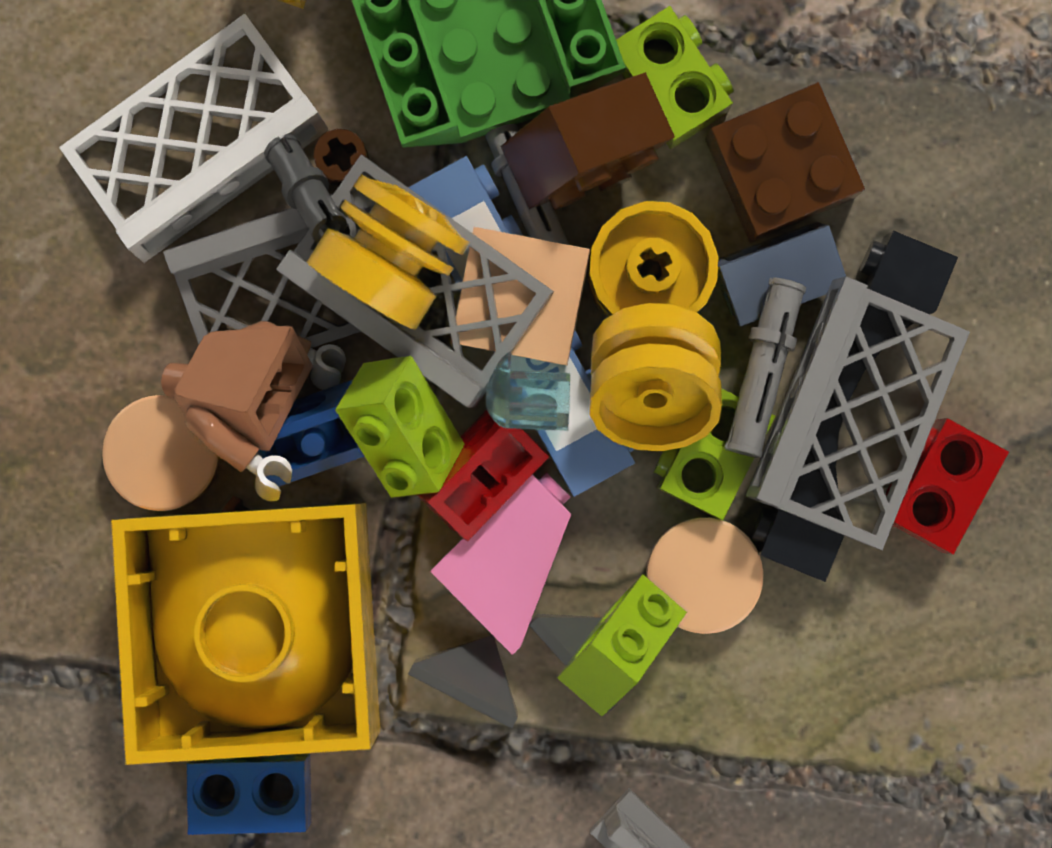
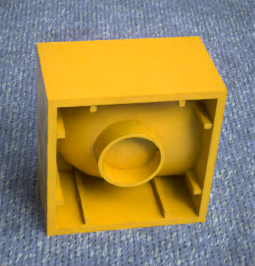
(246, 633)

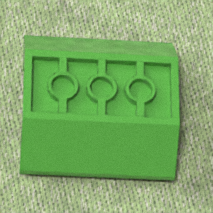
(483, 63)

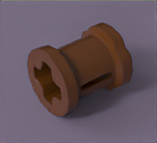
(324, 153)

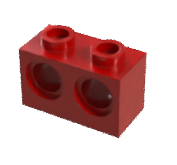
(484, 475)
(956, 494)

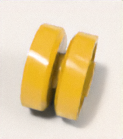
(656, 234)
(655, 377)

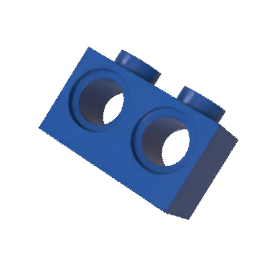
(252, 807)

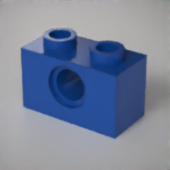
(314, 436)

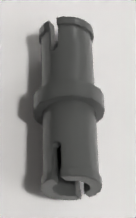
(304, 186)

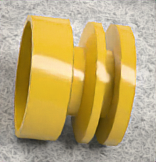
(388, 251)

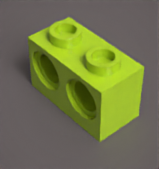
(685, 70)
(400, 426)
(726, 466)
(622, 645)

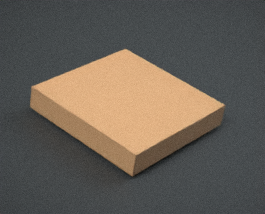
(553, 264)

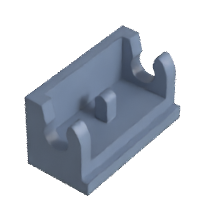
(799, 256)

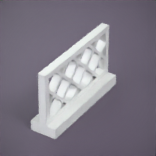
(210, 182)

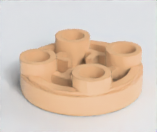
(156, 457)
(708, 572)

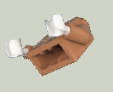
(243, 390)

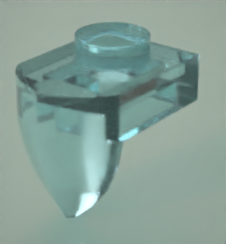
(528, 398)

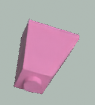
(508, 560)

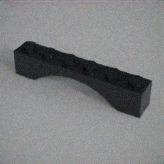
(904, 272)

